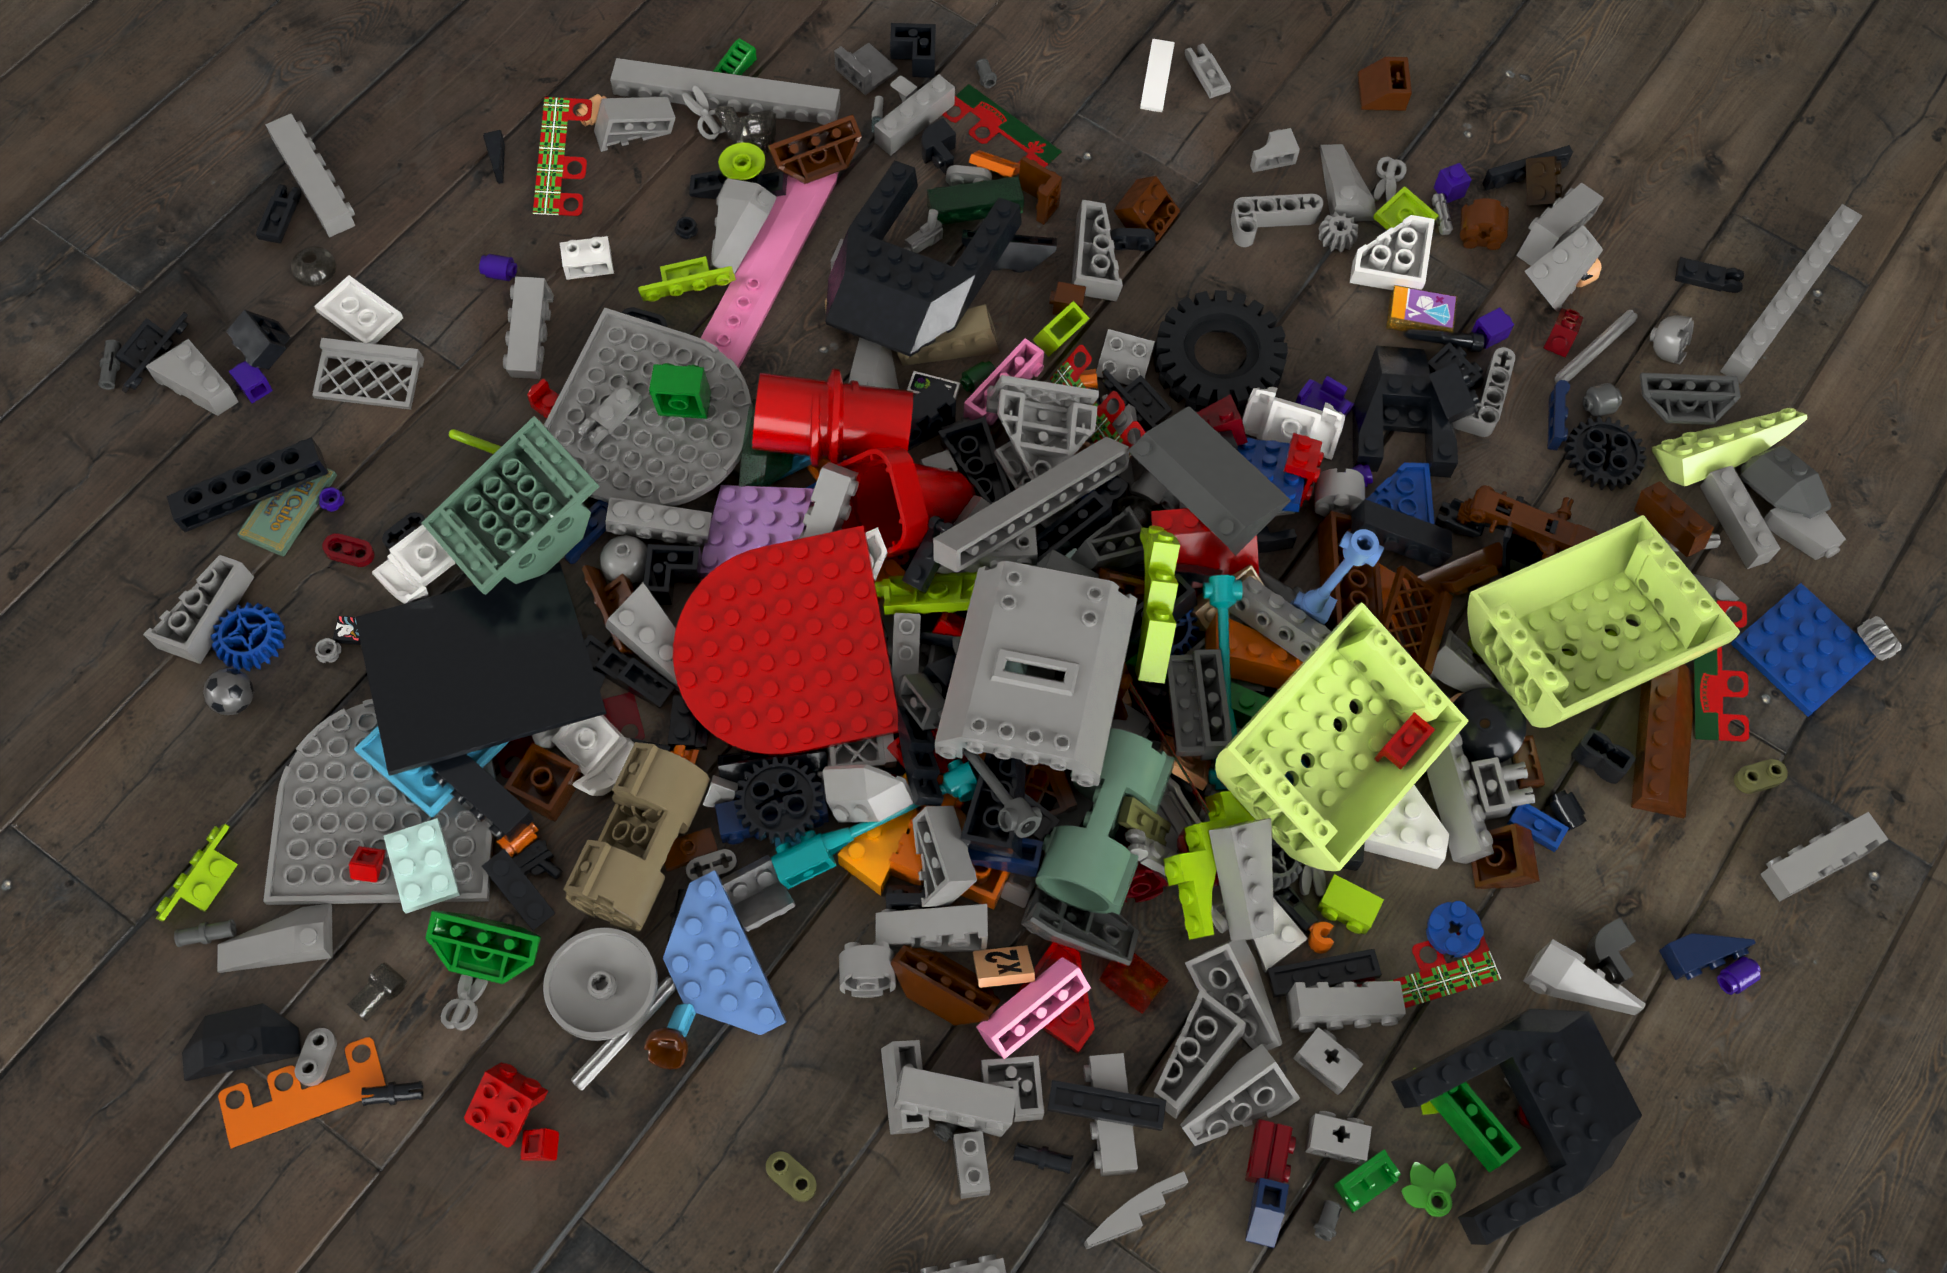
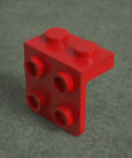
(1303, 460)
(503, 1103)

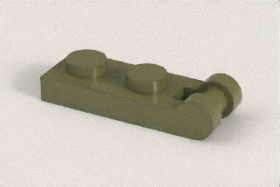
(1137, 815)

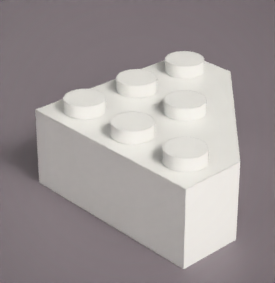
(1396, 256)
(1411, 833)

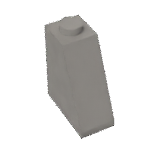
(1812, 536)

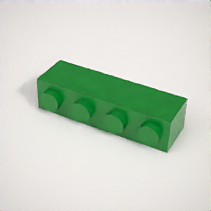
(1476, 1126)

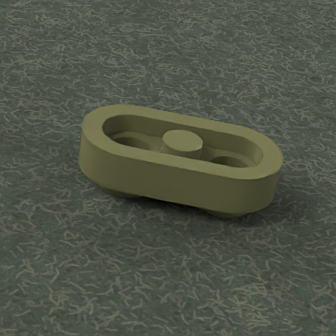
(1762, 775)
(790, 1176)

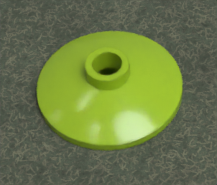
(741, 161)

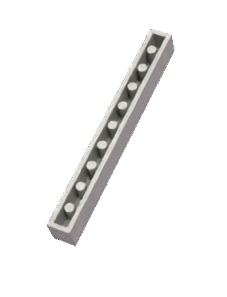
(722, 89)
(1791, 293)
(1030, 504)

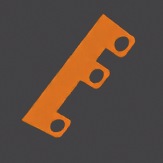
(299, 1105)

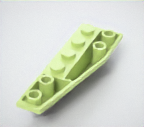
(1708, 450)

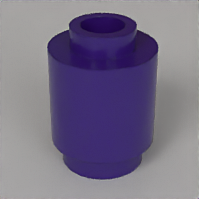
(497, 267)
(1739, 975)

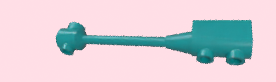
(1222, 594)
(816, 852)

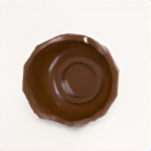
(666, 1048)

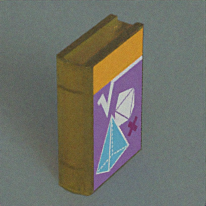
(1420, 310)

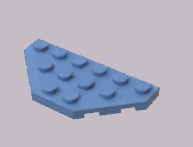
(716, 963)

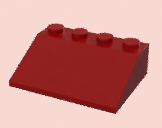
(1201, 545)

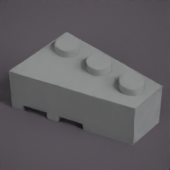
(1564, 266)
(193, 376)
(943, 855)

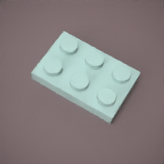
(421, 865)

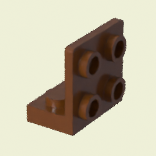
(1041, 184)

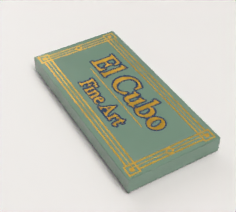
(281, 518)

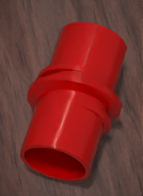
(829, 417)

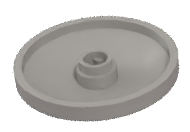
(600, 984)

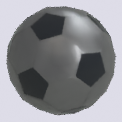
(228, 691)

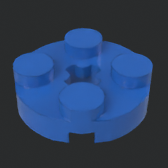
(1460, 915)

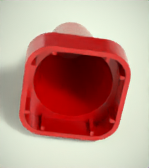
(903, 497)

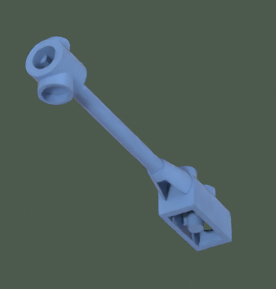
(1357, 550)

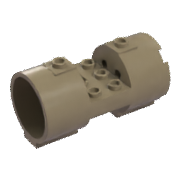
(622, 869)

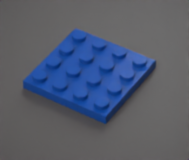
(1270, 460)
(1804, 649)

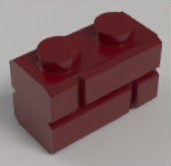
(1270, 1152)

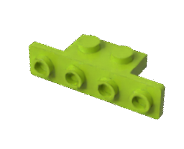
(685, 277)
(204, 878)

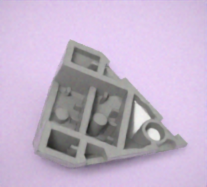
(1044, 432)

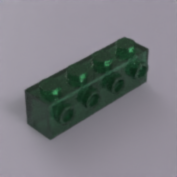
(973, 200)

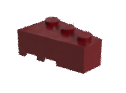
(1224, 417)

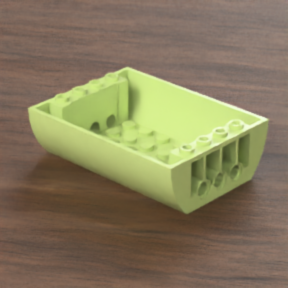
(1571, 603)
(1344, 788)

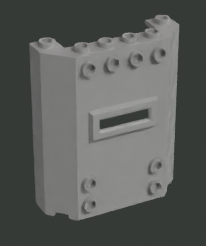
(1047, 623)

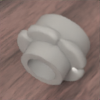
(324, 645)

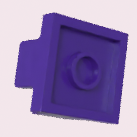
(1331, 392)

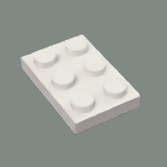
(358, 311)

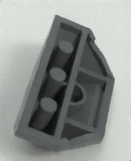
(1690, 397)
(1786, 482)

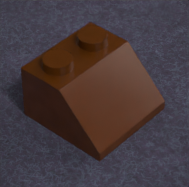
(1512, 860)

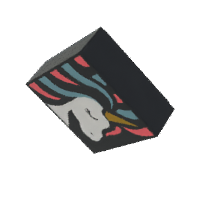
(346, 631)

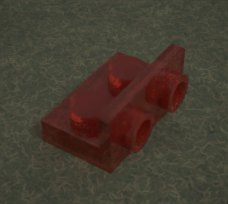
(1135, 982)

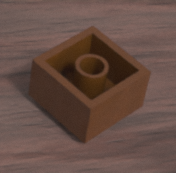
(544, 782)

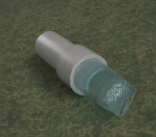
(877, 113)

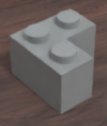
(1018, 1074)

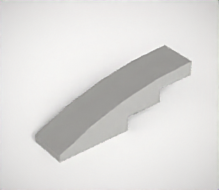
(1128, 1218)

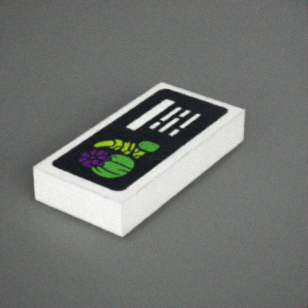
(921, 381)

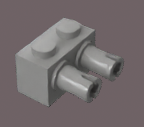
(1492, 789)

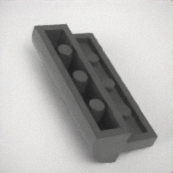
(1198, 704)

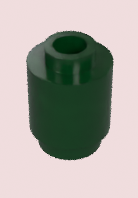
(976, 375)

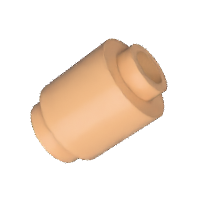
(596, 100)

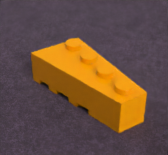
(870, 852)

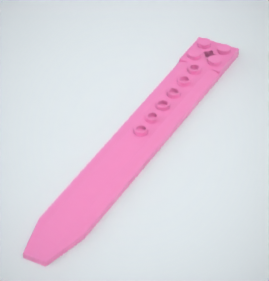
(766, 267)

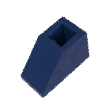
(1266, 1212)

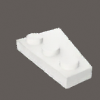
(1285, 939)

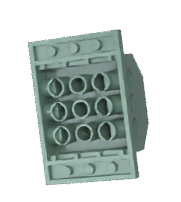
(515, 510)

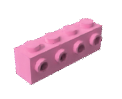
(1023, 362)
(1033, 1007)

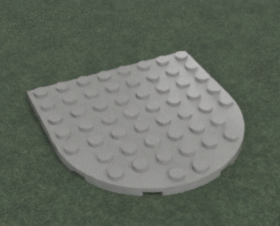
(650, 454)
(337, 802)

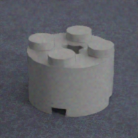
(1338, 491)
(866, 969)

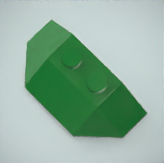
(481, 946)

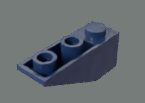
(1026, 866)
(1697, 951)

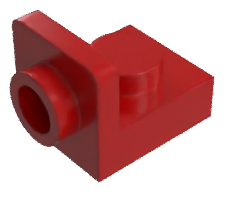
(542, 398)

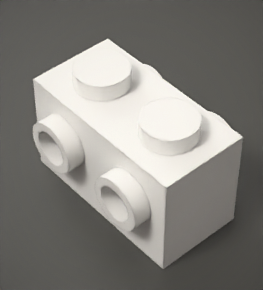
(586, 257)

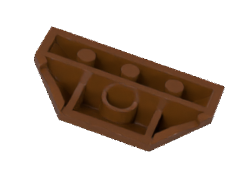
(818, 151)
(943, 986)

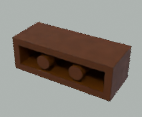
(1674, 519)

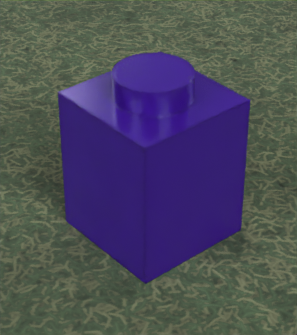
(1452, 182)
(1495, 327)
(250, 381)

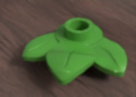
(1428, 1185)

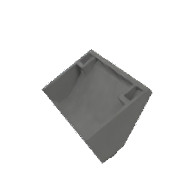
(1210, 478)

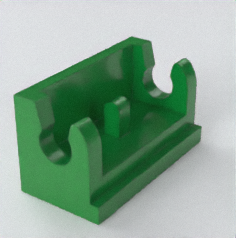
(1367, 1181)

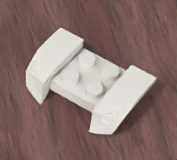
(1278, 419)
(413, 565)
(593, 747)

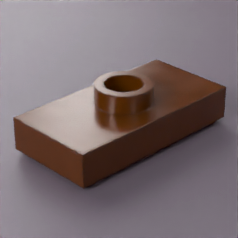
(1529, 755)
(690, 847)

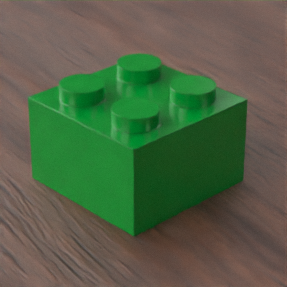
(680, 391)

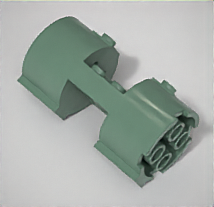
(1086, 863)

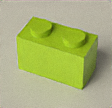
(1060, 328)
(1349, 905)

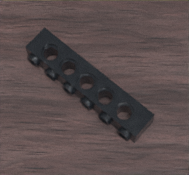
(247, 484)

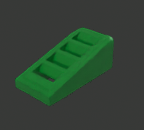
(741, 51)

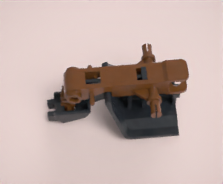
(1528, 531)

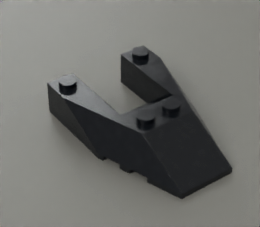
(1401, 399)

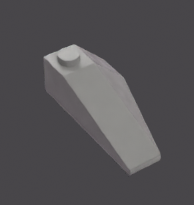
(1563, 975)
(1234, 980)

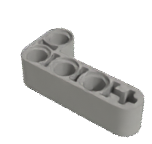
(1272, 211)
(1493, 390)

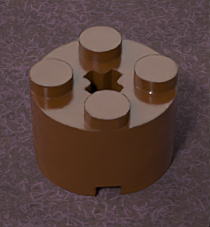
(1484, 224)

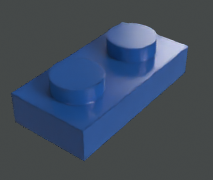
(1543, 827)

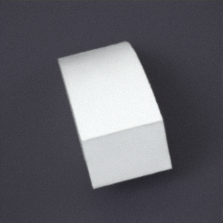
(1157, 75)

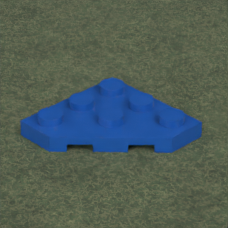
(1407, 492)

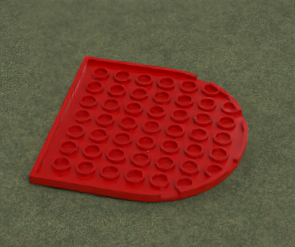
(788, 648)

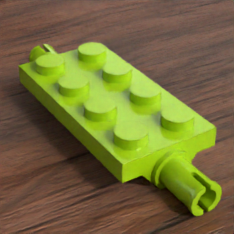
(945, 594)

